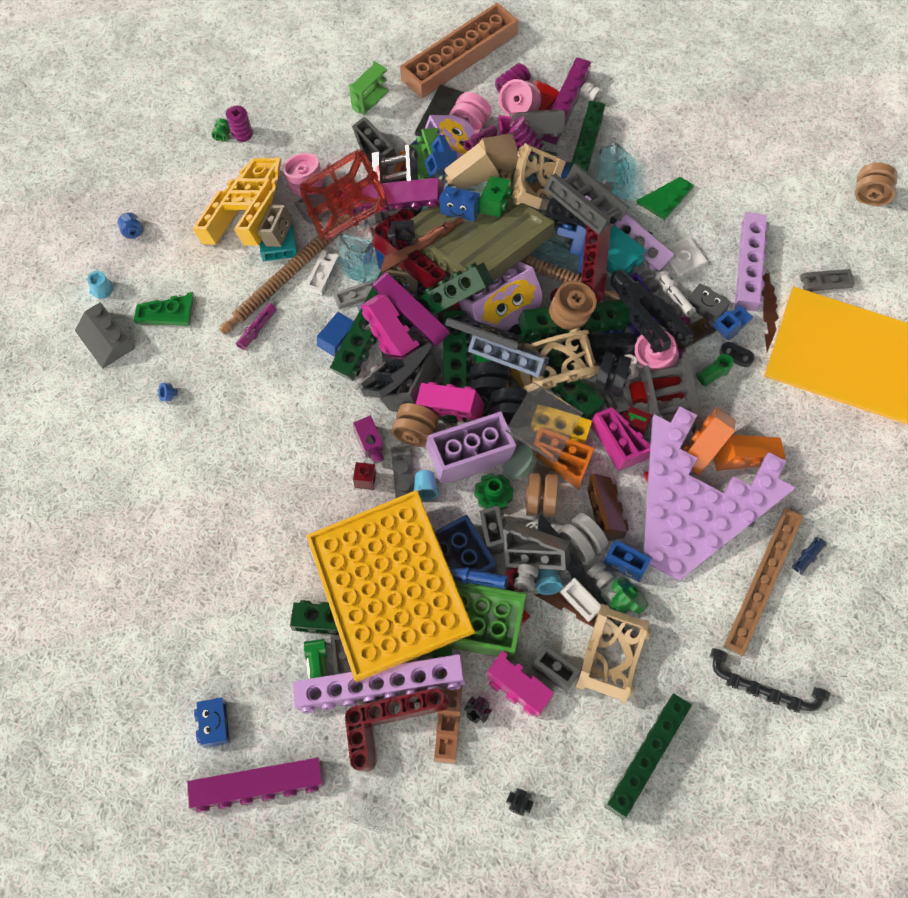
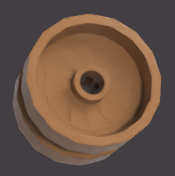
(876, 184)
(572, 305)
(414, 424)
(542, 495)

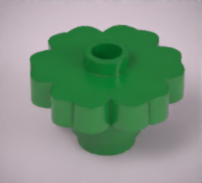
(493, 491)
(627, 597)

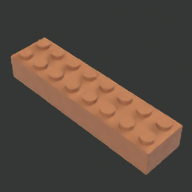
(459, 50)

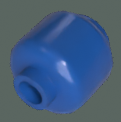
(130, 225)

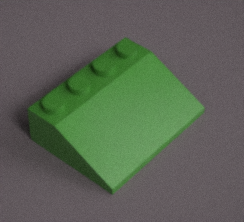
(494, 617)

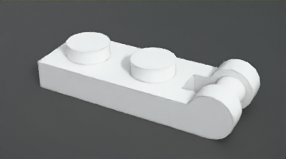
(322, 272)

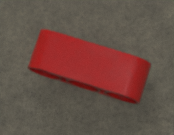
(638, 392)

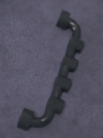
(773, 695)

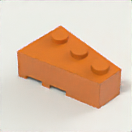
(710, 438)
(747, 452)
(571, 463)

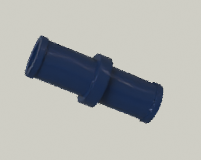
(809, 555)

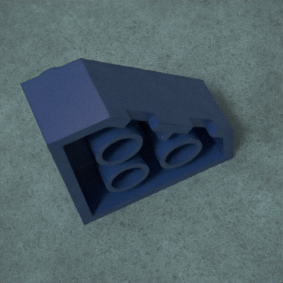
(465, 547)

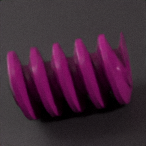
(518, 71)
(239, 123)
(525, 133)

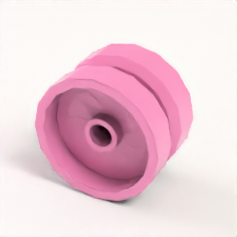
(519, 97)
(472, 109)
(300, 168)
(649, 356)

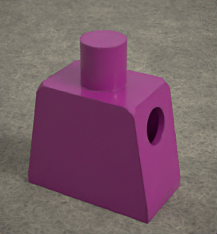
(367, 427)

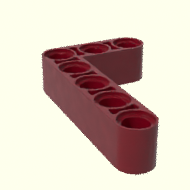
(594, 262)
(417, 264)
(387, 715)

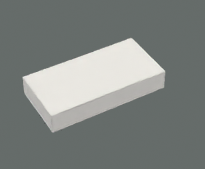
(581, 599)

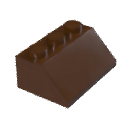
(606, 507)

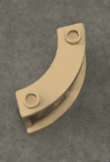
(521, 190)
(580, 370)
(590, 673)

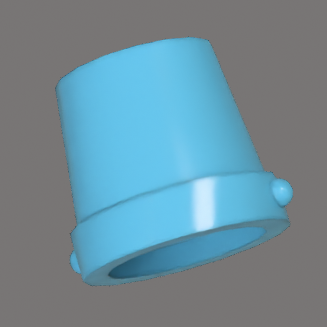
(99, 285)
(426, 485)
(548, 582)

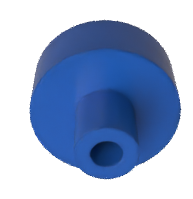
(167, 392)

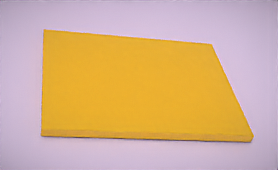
(843, 354)
(388, 586)

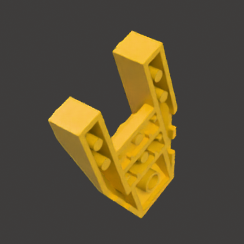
(250, 192)

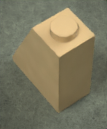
(501, 151)
(471, 169)

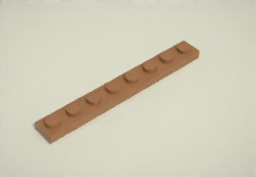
(763, 582)

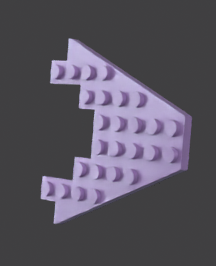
(686, 516)

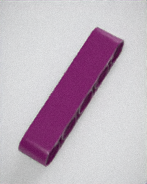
(411, 309)

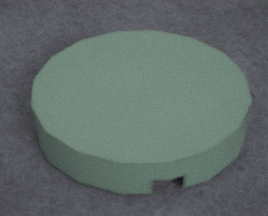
(520, 463)

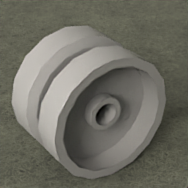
(584, 538)

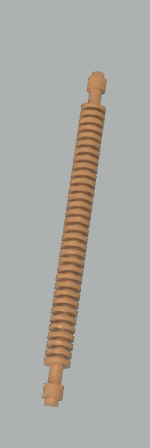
(557, 273)
(277, 280)

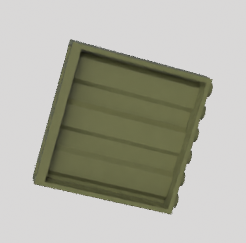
(487, 240)

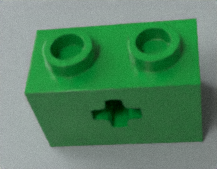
(495, 196)

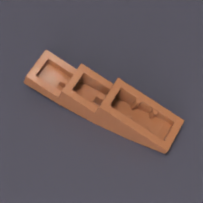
(448, 727)

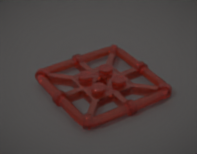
(352, 199)

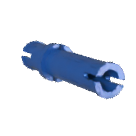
(482, 578)

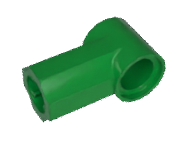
(715, 370)
(315, 657)

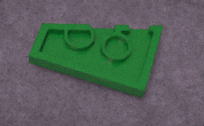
(666, 198)
(166, 312)

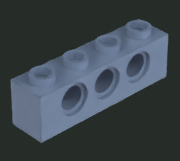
(520, 359)

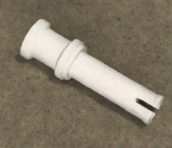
(670, 288)

